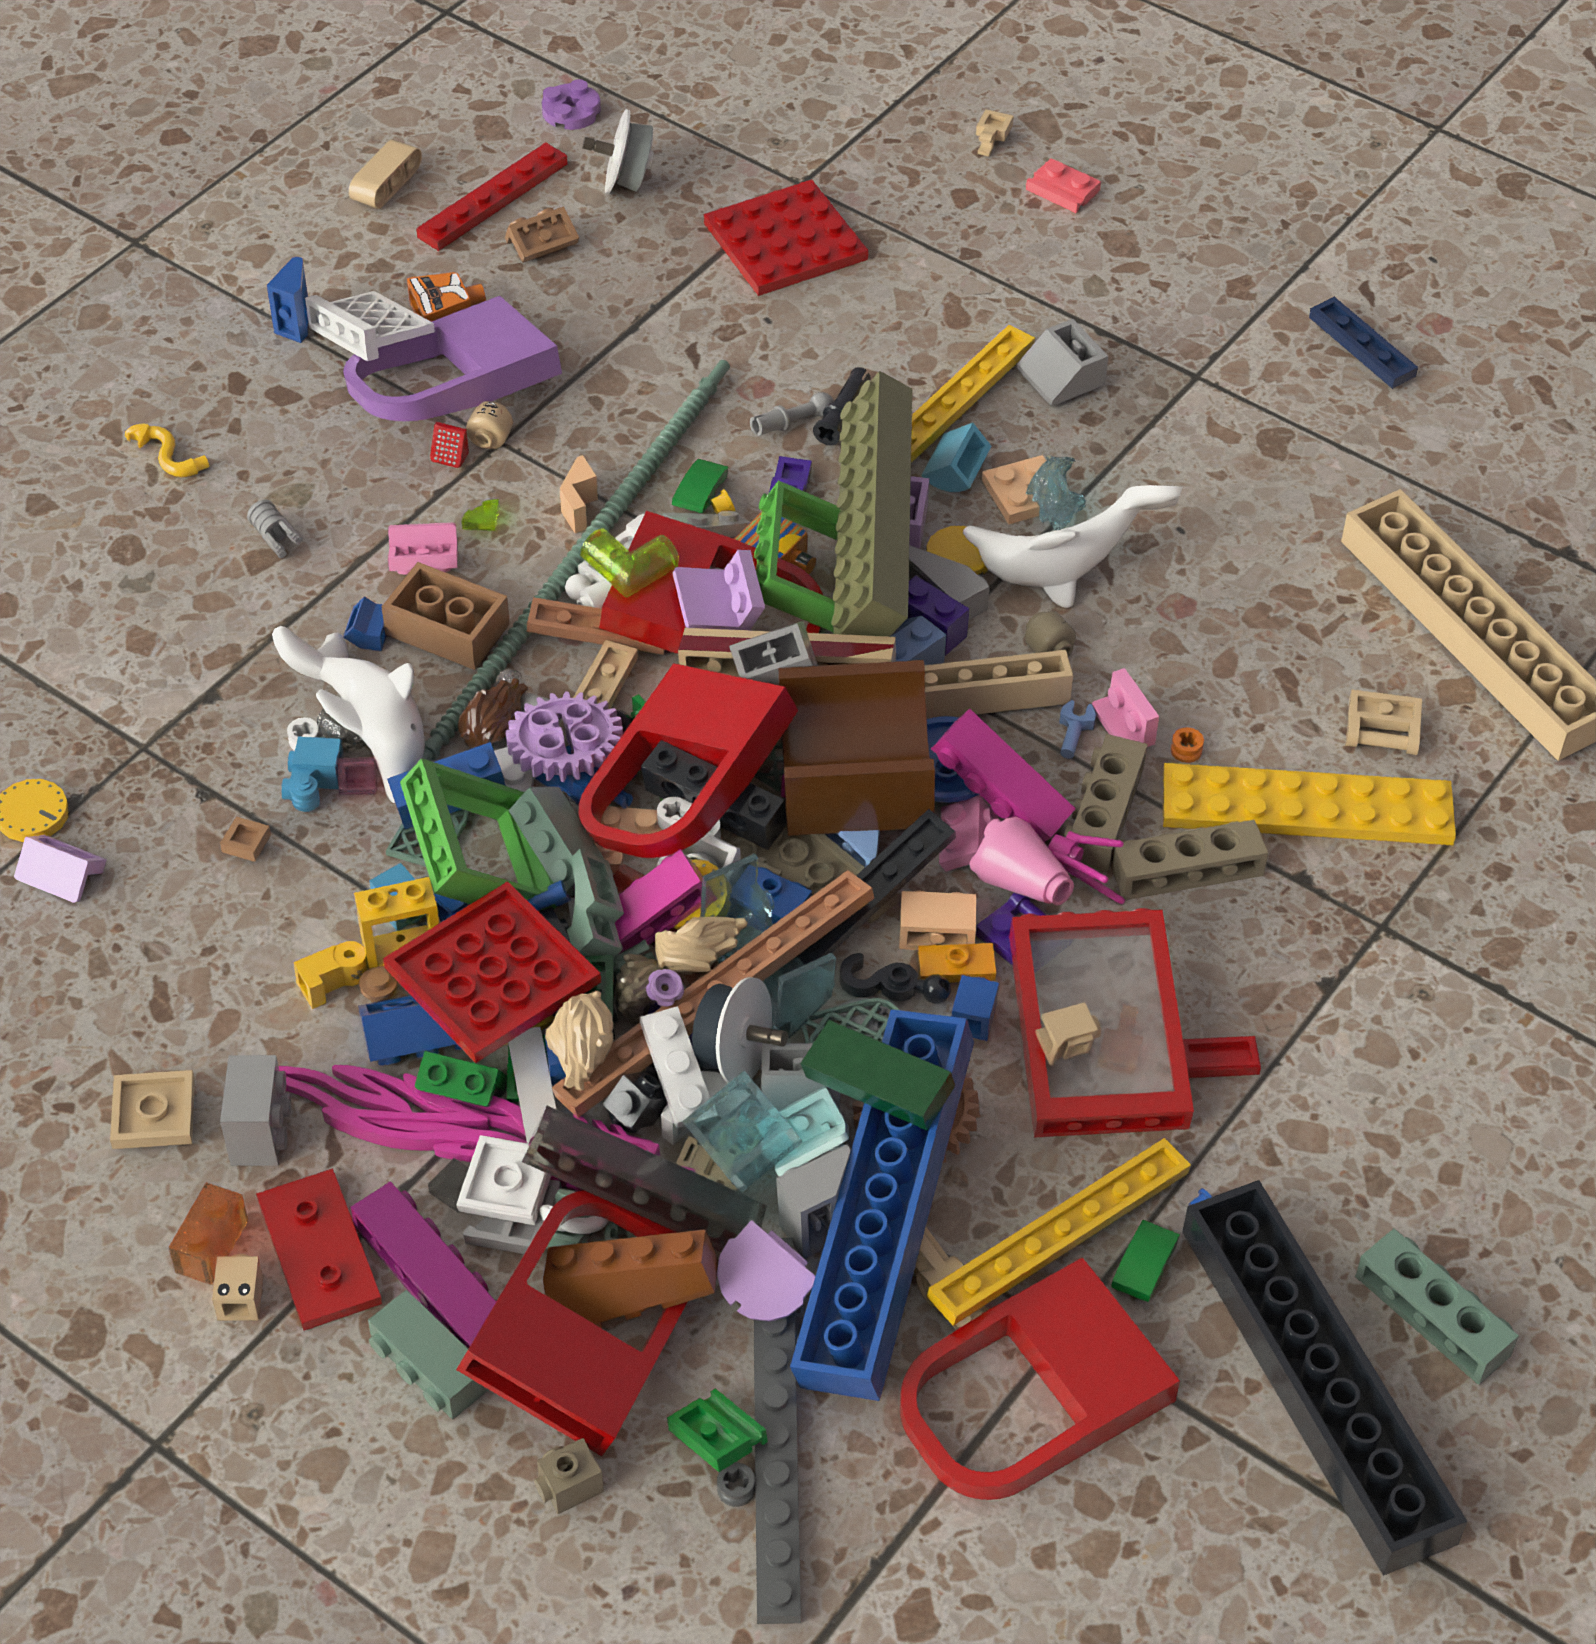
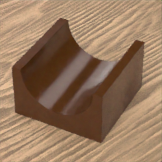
(857, 748)

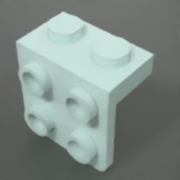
(817, 1124)

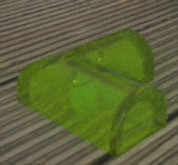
(628, 569)

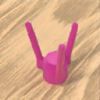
(1070, 856)

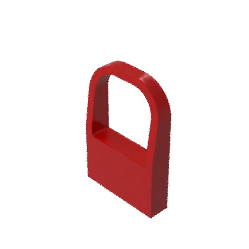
(655, 611)
(708, 715)
(1083, 1353)
(556, 1359)

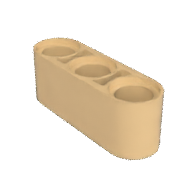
(385, 174)

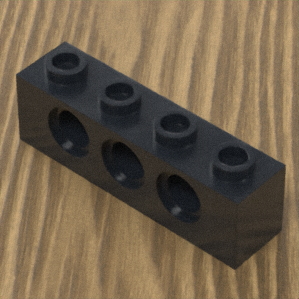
(753, 815)

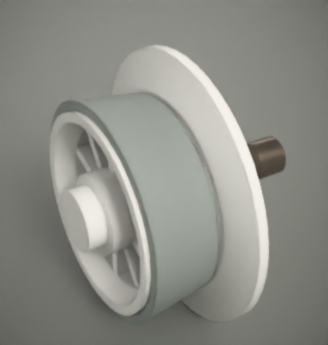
(628, 154)

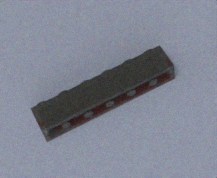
(638, 1179)

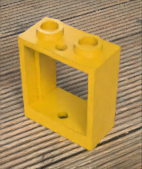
(379, 907)

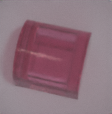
(357, 775)

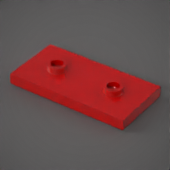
(318, 1249)

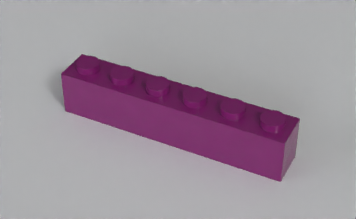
(423, 1261)

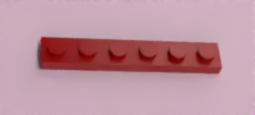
(491, 196)

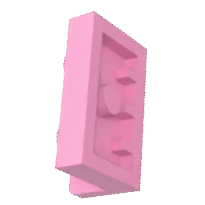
(1127, 710)

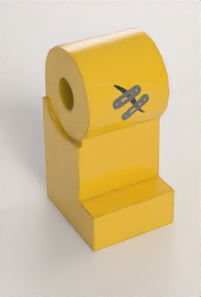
(330, 970)

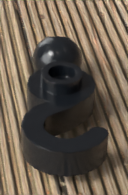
(896, 982)

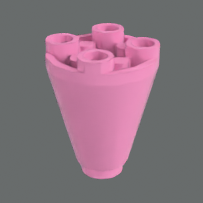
(1020, 862)

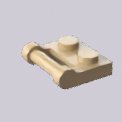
(1386, 713)

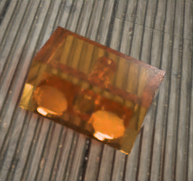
(208, 1232)

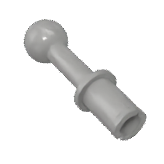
(780, 418)

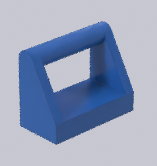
(287, 301)

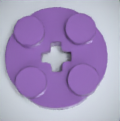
(558, 103)

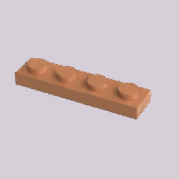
(576, 623)

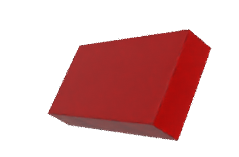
(1222, 1056)

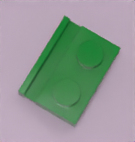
(717, 1430)

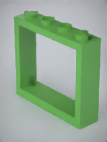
(806, 511)
(427, 792)

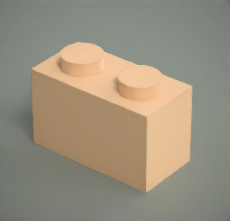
(936, 919)

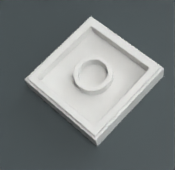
(502, 1184)

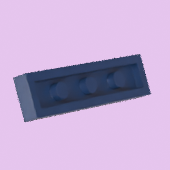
(1363, 342)

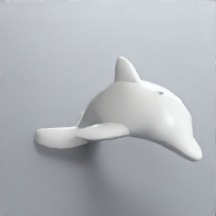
(1065, 555)
(371, 703)

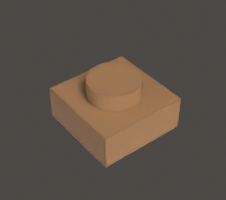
(245, 839)

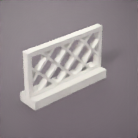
(365, 322)

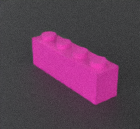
(1001, 775)

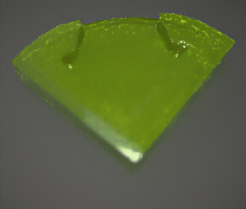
(482, 517)

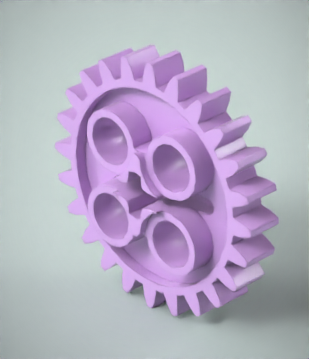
(539, 742)

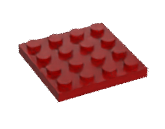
(785, 237)
(491, 971)

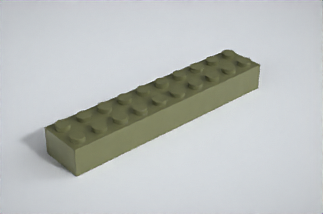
(874, 510)

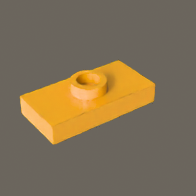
(957, 960)

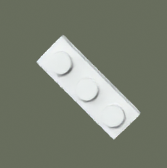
(675, 1063)

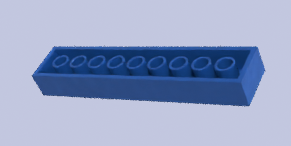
(879, 1225)

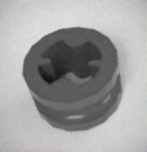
(740, 1495)

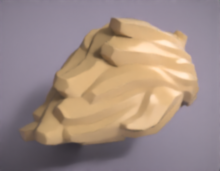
(697, 943)
(581, 1037)

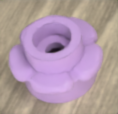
(668, 978)

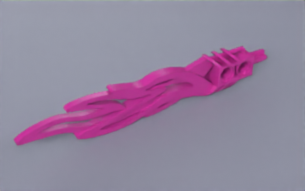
(447, 1128)

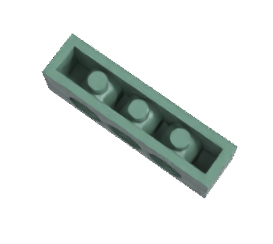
(1443, 1326)

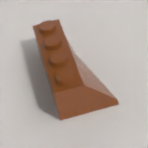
(630, 1274)

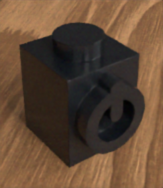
(636, 1101)

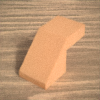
(576, 491)

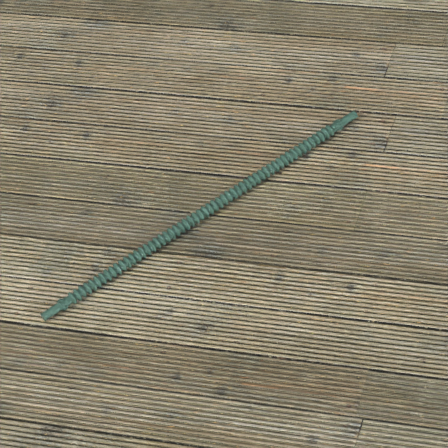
(556, 583)

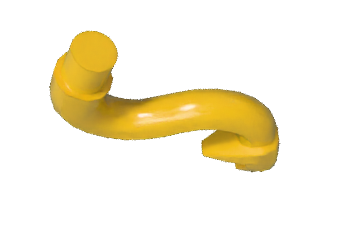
(144, 433)

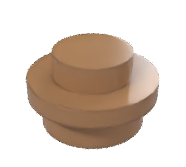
(377, 984)

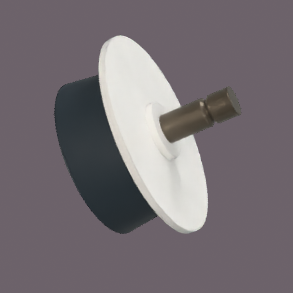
(733, 1027)

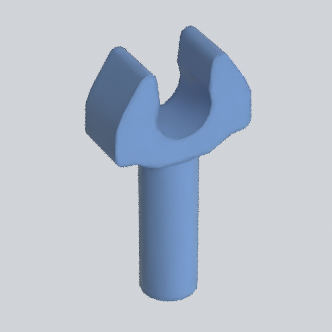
(1075, 726)

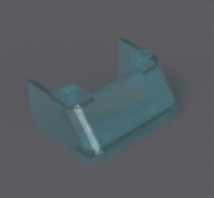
(795, 988)

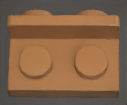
(541, 234)

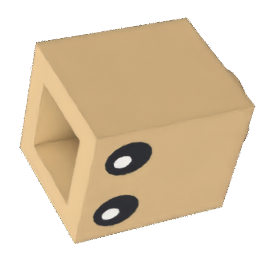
(237, 1288)

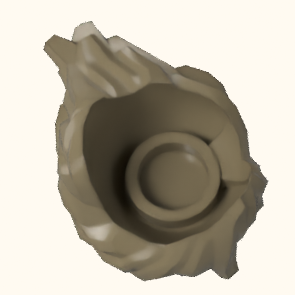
(632, 984)

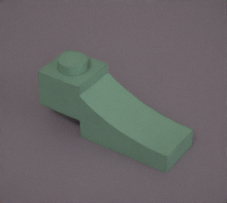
(595, 907)

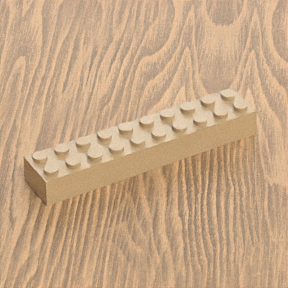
(1476, 621)

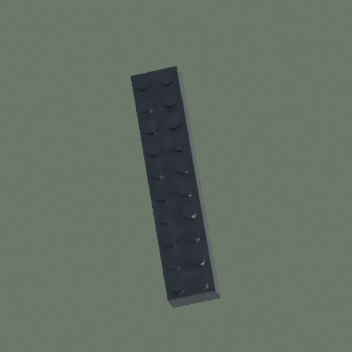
(1324, 1378)

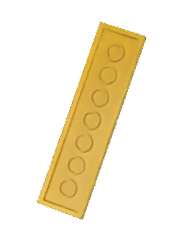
(1310, 803)

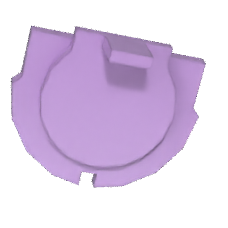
(763, 1275)

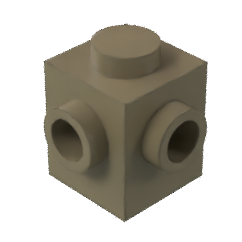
(568, 1476)

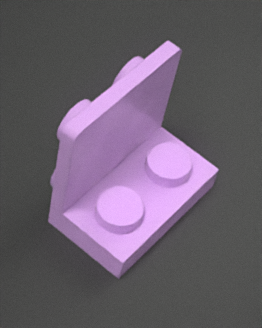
(720, 597)

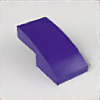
(792, 472)

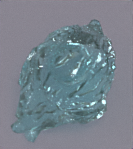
(1052, 493)

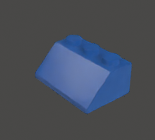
(400, 1028)

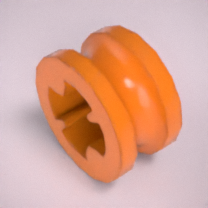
(1187, 754)

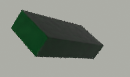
(878, 1074)

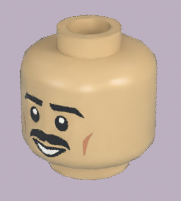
(489, 423)

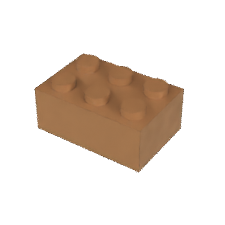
(446, 615)

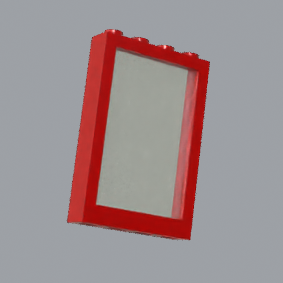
(1124, 975)

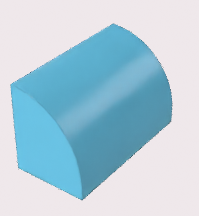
(957, 459)

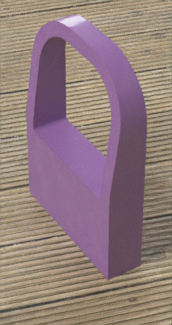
(486, 342)

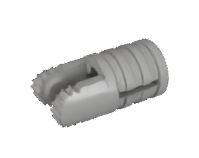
(272, 526)

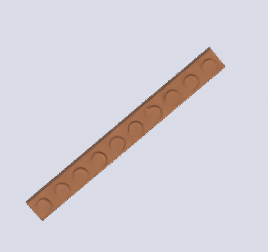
(756, 959)

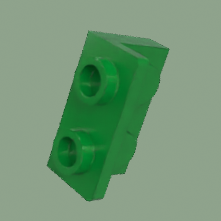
(459, 1079)

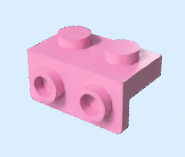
(424, 543)
(969, 822)

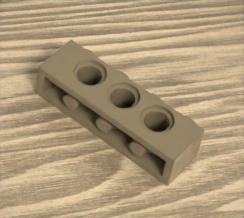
(1107, 796)
(1189, 859)

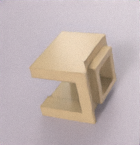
(1068, 1032)

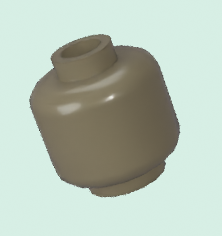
(1049, 632)

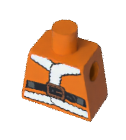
(442, 295)

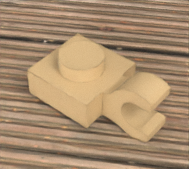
(992, 127)

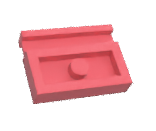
(1063, 185)

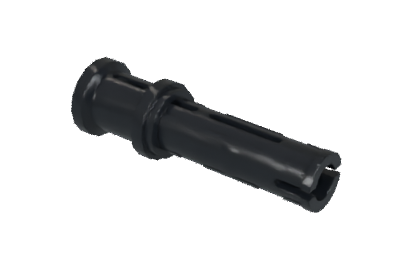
(829, 428)

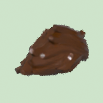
(489, 713)

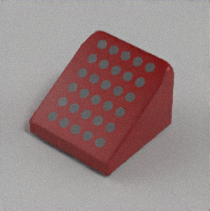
(449, 445)

